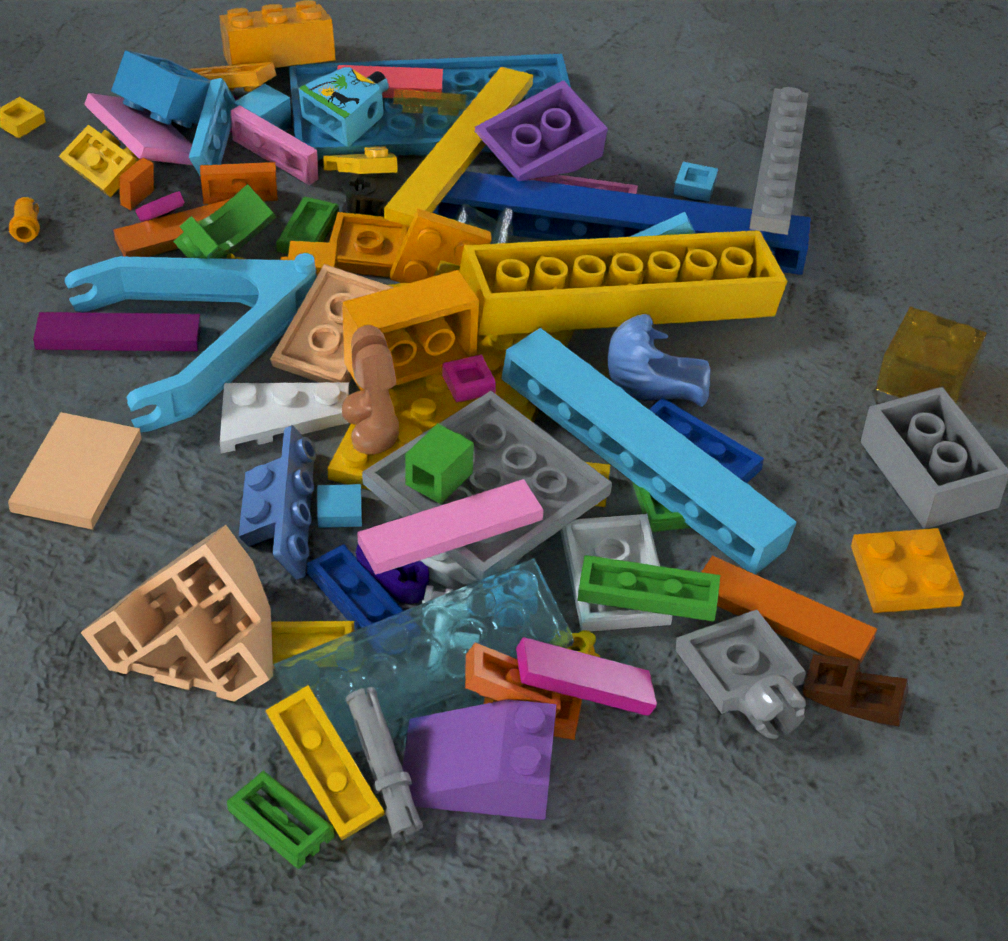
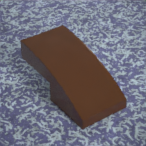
(843, 687)

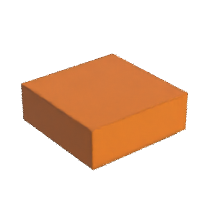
(136, 183)

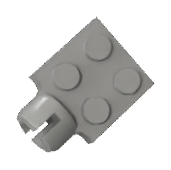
(748, 671)

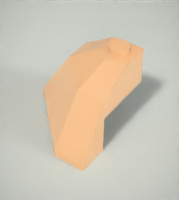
(193, 623)

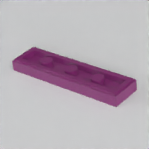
(117, 331)

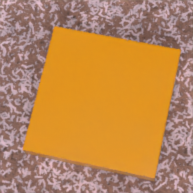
(367, 243)

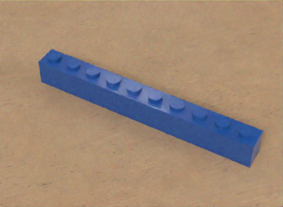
(579, 212)

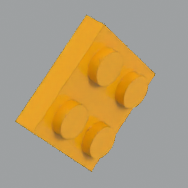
(906, 570)

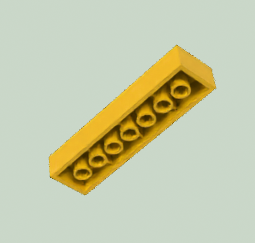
(617, 278)

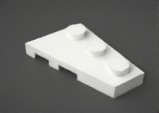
(265, 409)

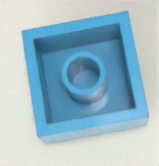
(161, 87)

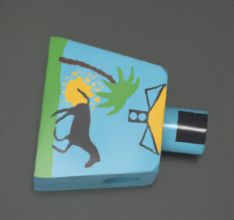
(344, 103)

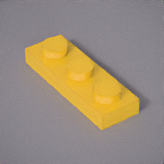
(325, 762)

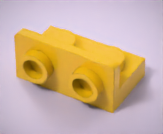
(99, 159)

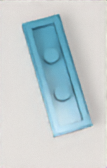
(213, 126)

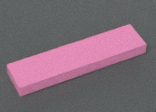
(449, 526)

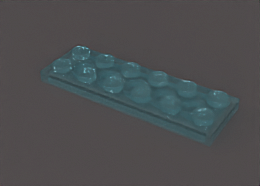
(423, 650)

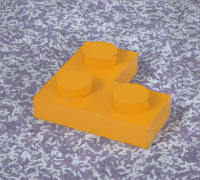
(432, 240)

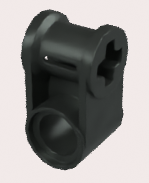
(374, 195)

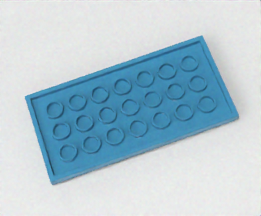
(414, 132)

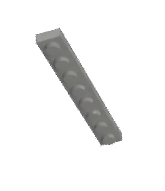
(779, 162)

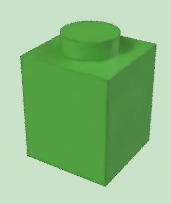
(439, 463)

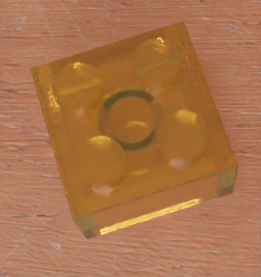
(930, 355)

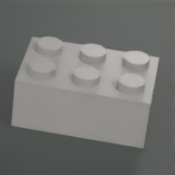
(934, 457)

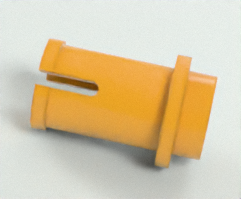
(24, 224)

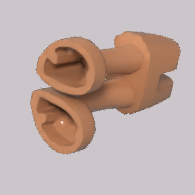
(372, 407)

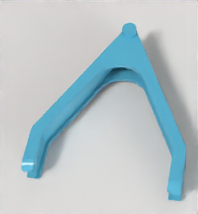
(268, 286)

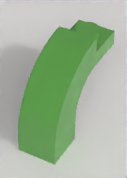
(226, 228)

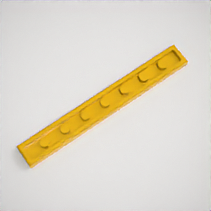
(456, 148)

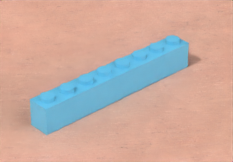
(648, 451)

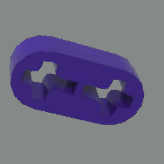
(391, 580)

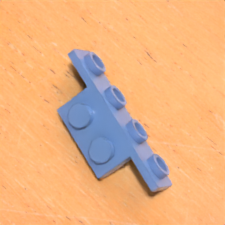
(279, 502)

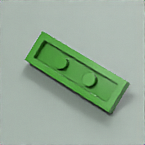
(649, 588)

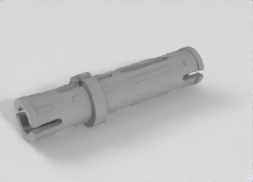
(389, 779)

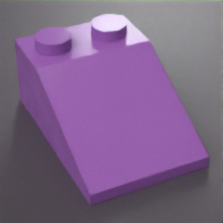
(545, 134)
(483, 758)

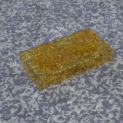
(414, 101)

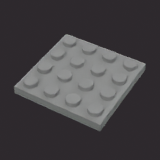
(504, 452)

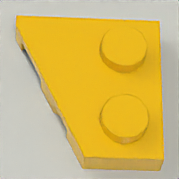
(373, 161)

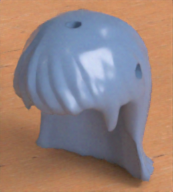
(650, 373)

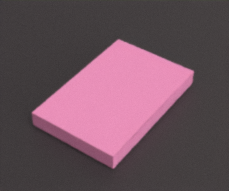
(139, 131)

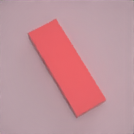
(404, 78)

